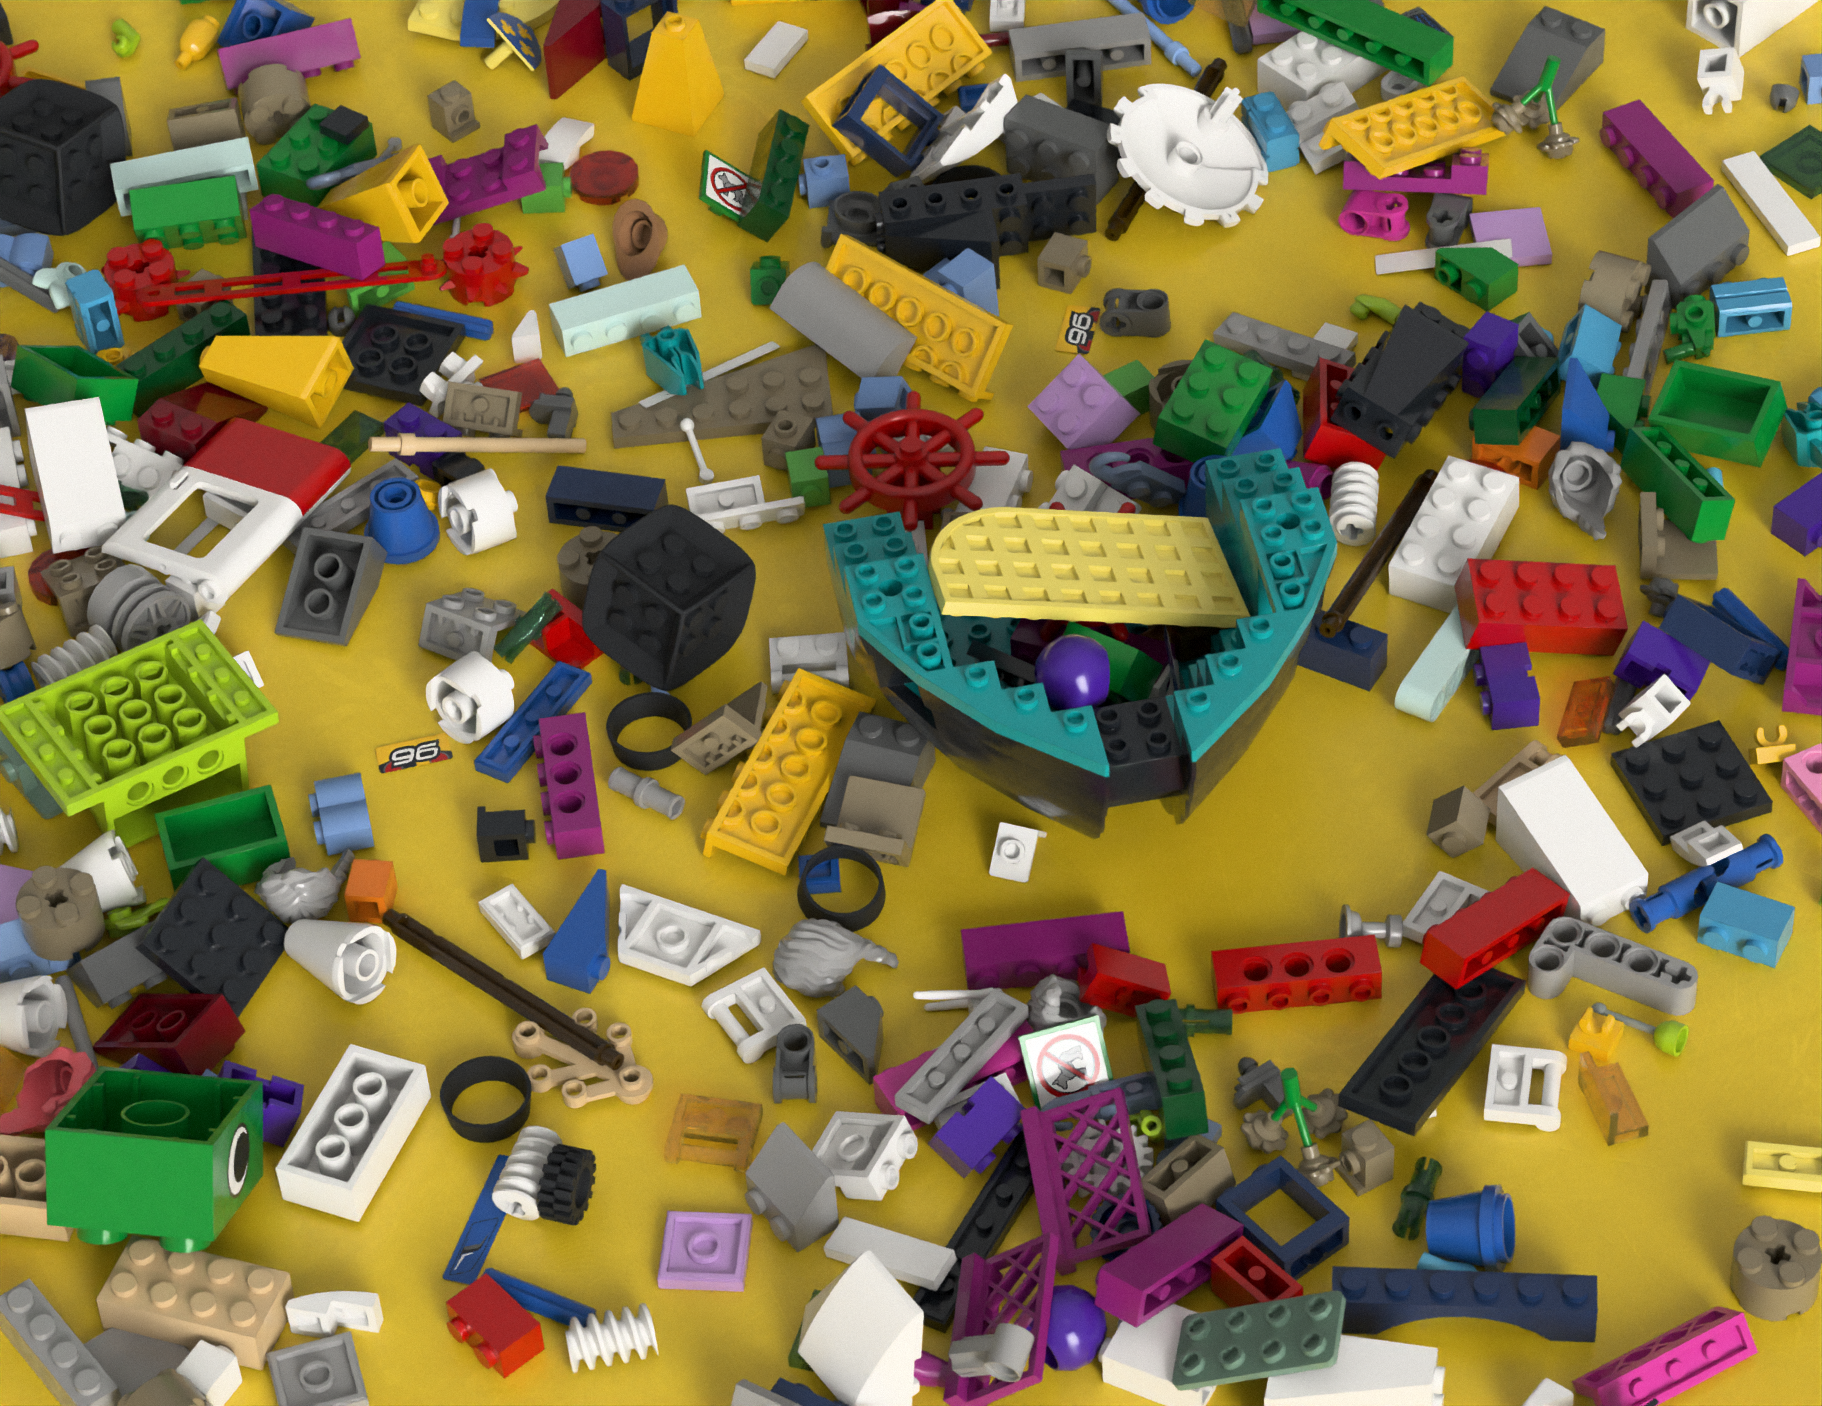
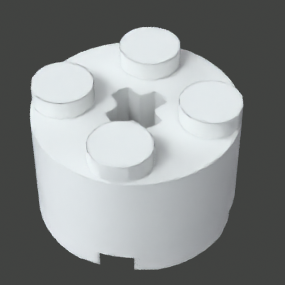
(478, 512)
(471, 698)

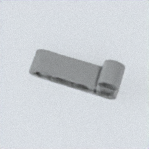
(1612, 963)

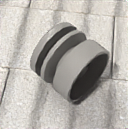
(135, 607)

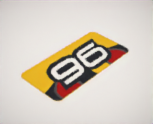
(1077, 329)
(413, 753)

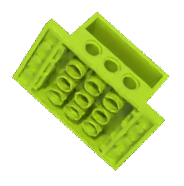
(142, 731)

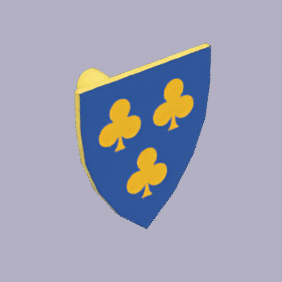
(517, 38)

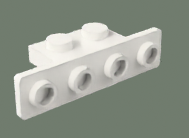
(139, 465)
(740, 504)

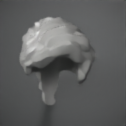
(1584, 486)
(302, 893)
(820, 955)
(1057, 1002)

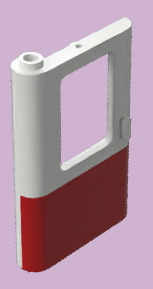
(249, 464)

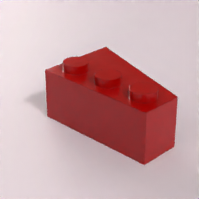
(1323, 439)

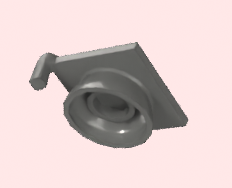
(852, 216)

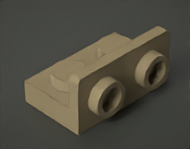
(482, 409)

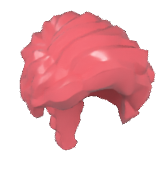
(47, 1090)

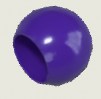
(1073, 672)
(1074, 1329)

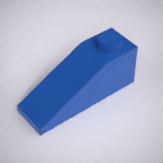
(581, 946)

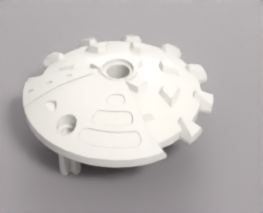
(1189, 153)

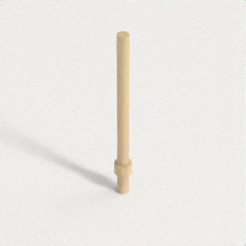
(408, 444)

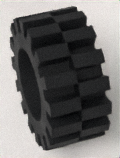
(566, 1184)

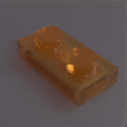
(1586, 712)

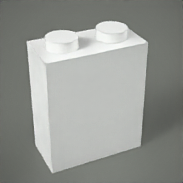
(1145, 1357)

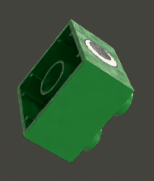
(154, 1156)

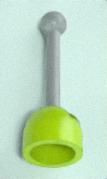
(1668, 1036)

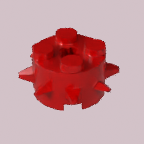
(481, 266)
(137, 267)

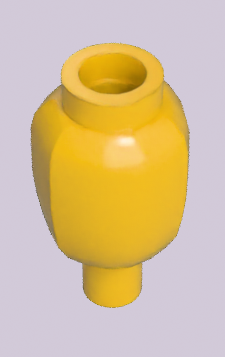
(197, 40)

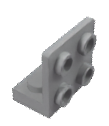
(465, 623)

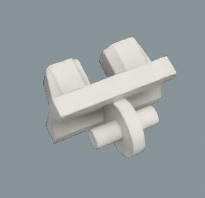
(456, 370)

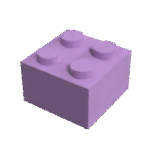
(1083, 407)

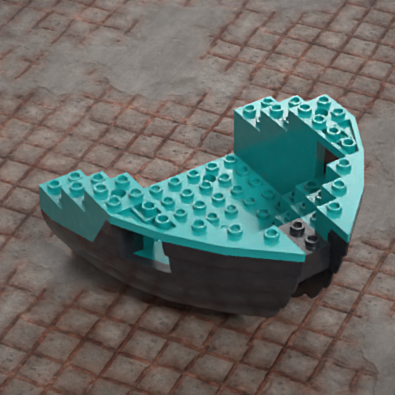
(1113, 755)

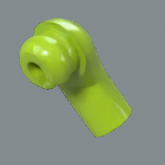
(127, 36)
(1378, 305)
(1148, 1124)

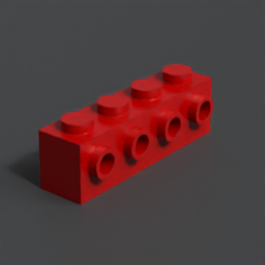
(1492, 928)

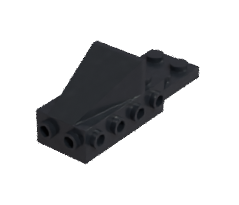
(988, 224)
(1403, 379)

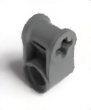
(1447, 219)
(1138, 312)
(795, 1065)

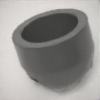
(1784, 96)
(337, 314)

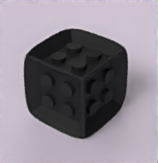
(57, 156)
(668, 597)

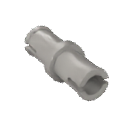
(646, 792)

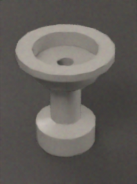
(1352, 925)

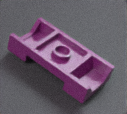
(1465, 175)
(492, 176)
(1804, 662)

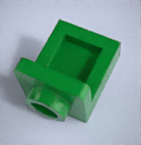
(767, 278)

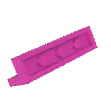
(1671, 1361)

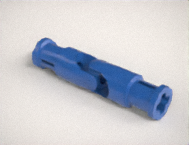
(1678, 895)

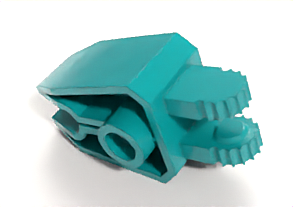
(672, 360)
(1803, 433)

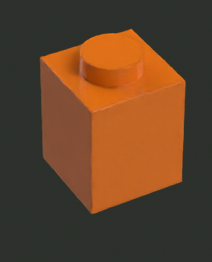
(370, 890)

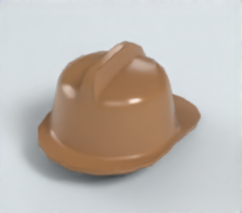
(638, 238)

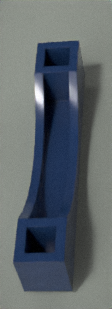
(1548, 1304)

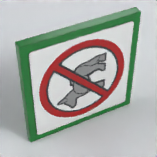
(722, 186)
(1065, 1059)

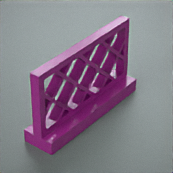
(1050, 1184)
(977, 1314)

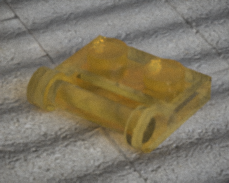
(717, 1122)

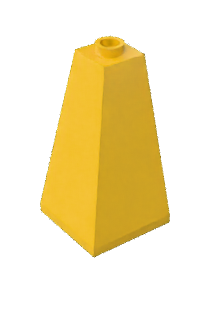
(678, 78)
(393, 195)
(281, 372)

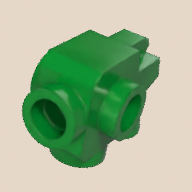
(1695, 327)

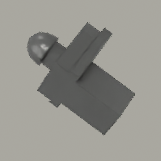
(557, 411)
(1259, 1083)

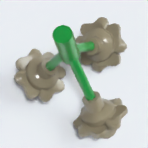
(1533, 111)
(1318, 1116)

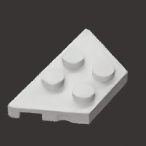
(676, 938)

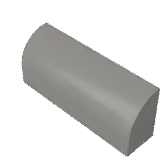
(843, 322)

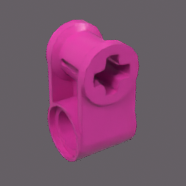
(1373, 212)

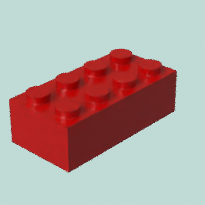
(1543, 604)

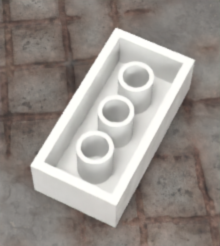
(1306, 64)
(1457, 521)
(353, 1132)

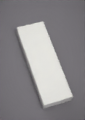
(902, 1255)

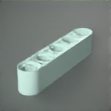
(1437, 672)

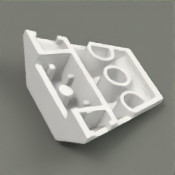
(968, 133)
(864, 1336)

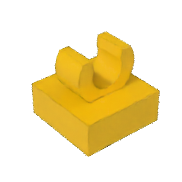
(1771, 751)
(1596, 1034)

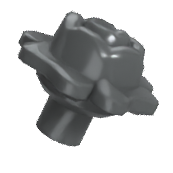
(1660, 593)

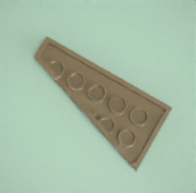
(733, 403)

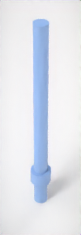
(1174, 50)

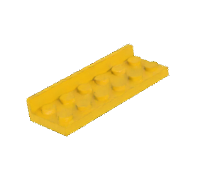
(923, 53)
(1414, 127)
(953, 335)
(786, 773)

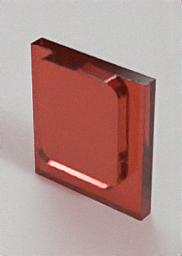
(529, 378)

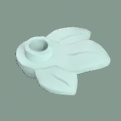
(55, 279)

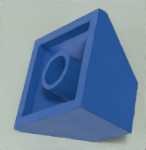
(262, 19)
(1584, 412)
(1274, 424)

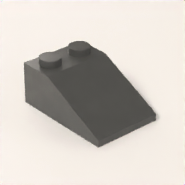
(1557, 34)
(330, 585)
(882, 752)

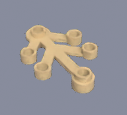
(629, 1082)

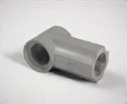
(994, 1354)

